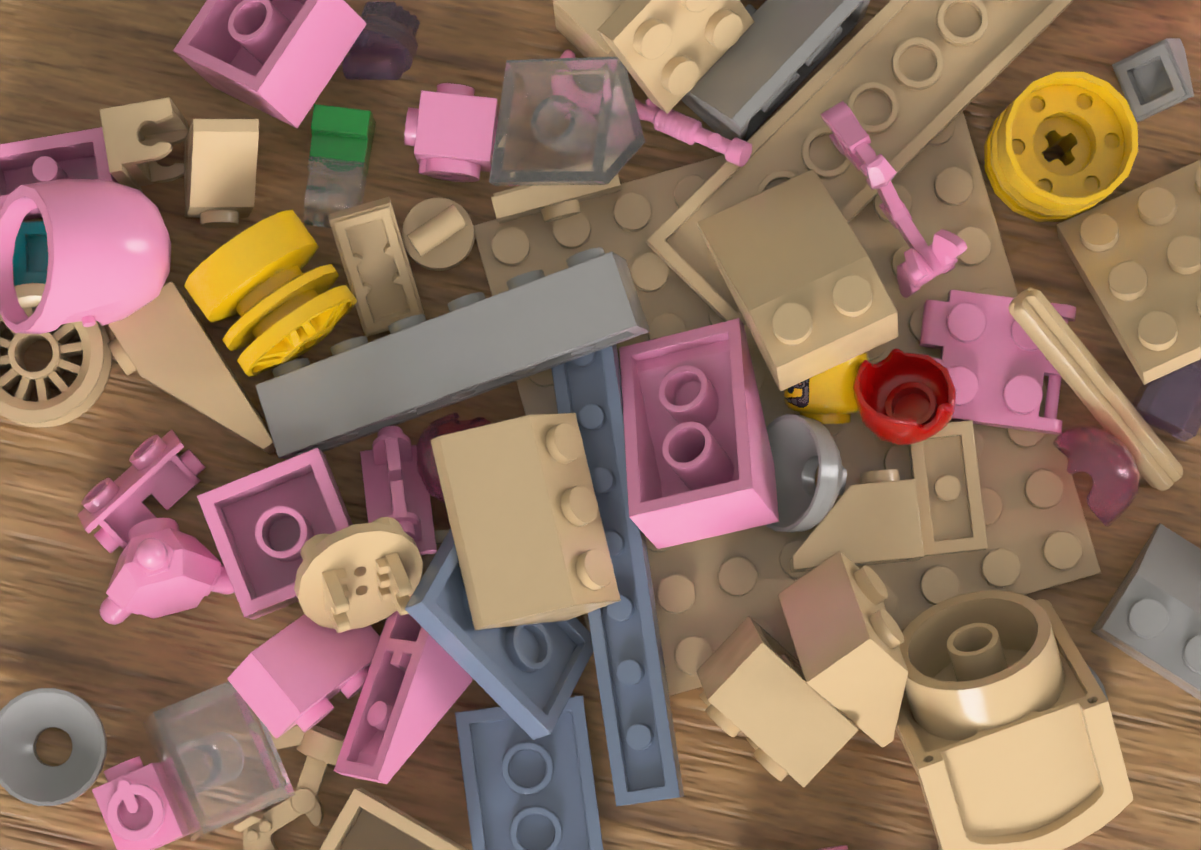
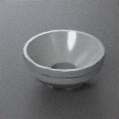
(797, 450)
(20, 727)

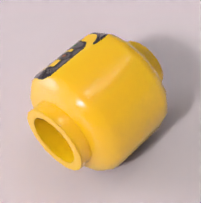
(827, 395)

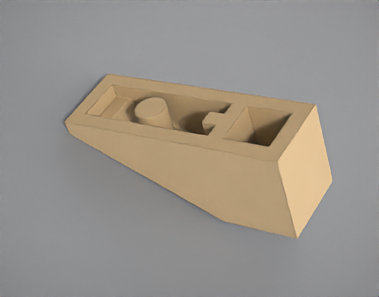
(181, 359)

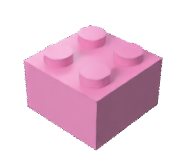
(271, 50)
(265, 523)

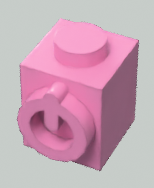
(453, 133)
(139, 806)

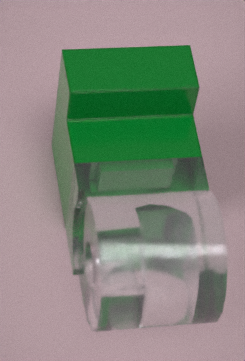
(337, 161)

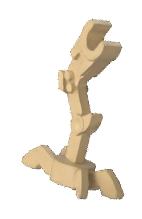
(321, 748)

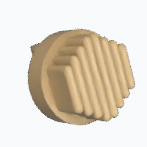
(438, 234)

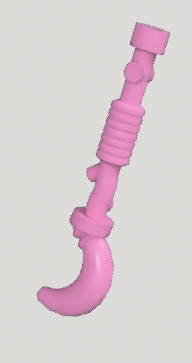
(689, 130)

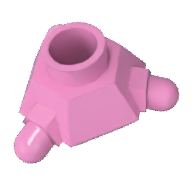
(161, 573)

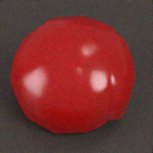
(904, 397)

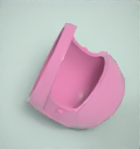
(103, 253)

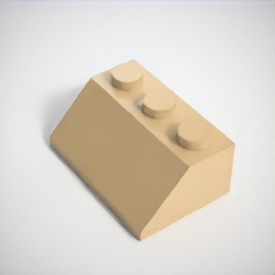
(525, 521)

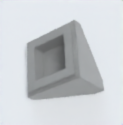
(1155, 78)

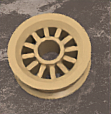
(74, 399)

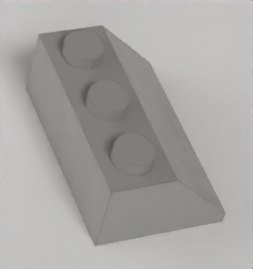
(770, 62)
(1159, 610)

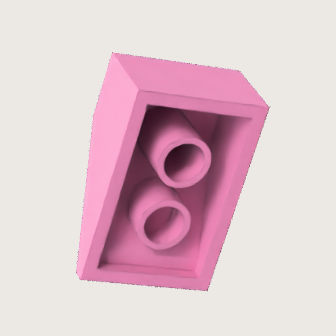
(695, 436)

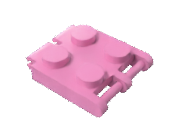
(993, 362)

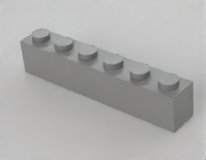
(453, 355)

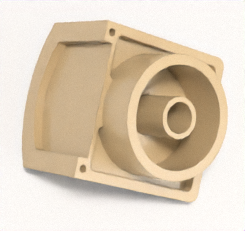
(1007, 726)

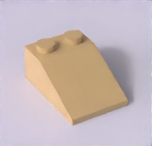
(800, 279)

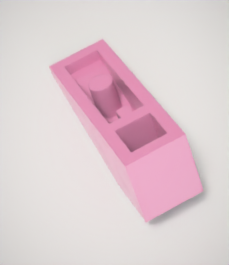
(401, 700)

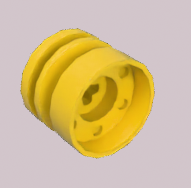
(1090, 126)
(264, 283)

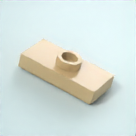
(553, 201)
(376, 264)

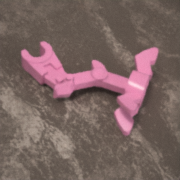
(921, 261)

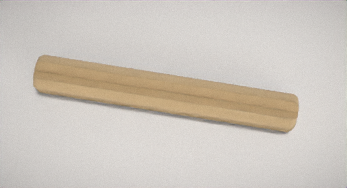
(1094, 387)

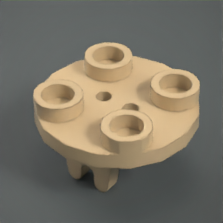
(358, 574)

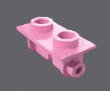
(154, 471)
(396, 488)

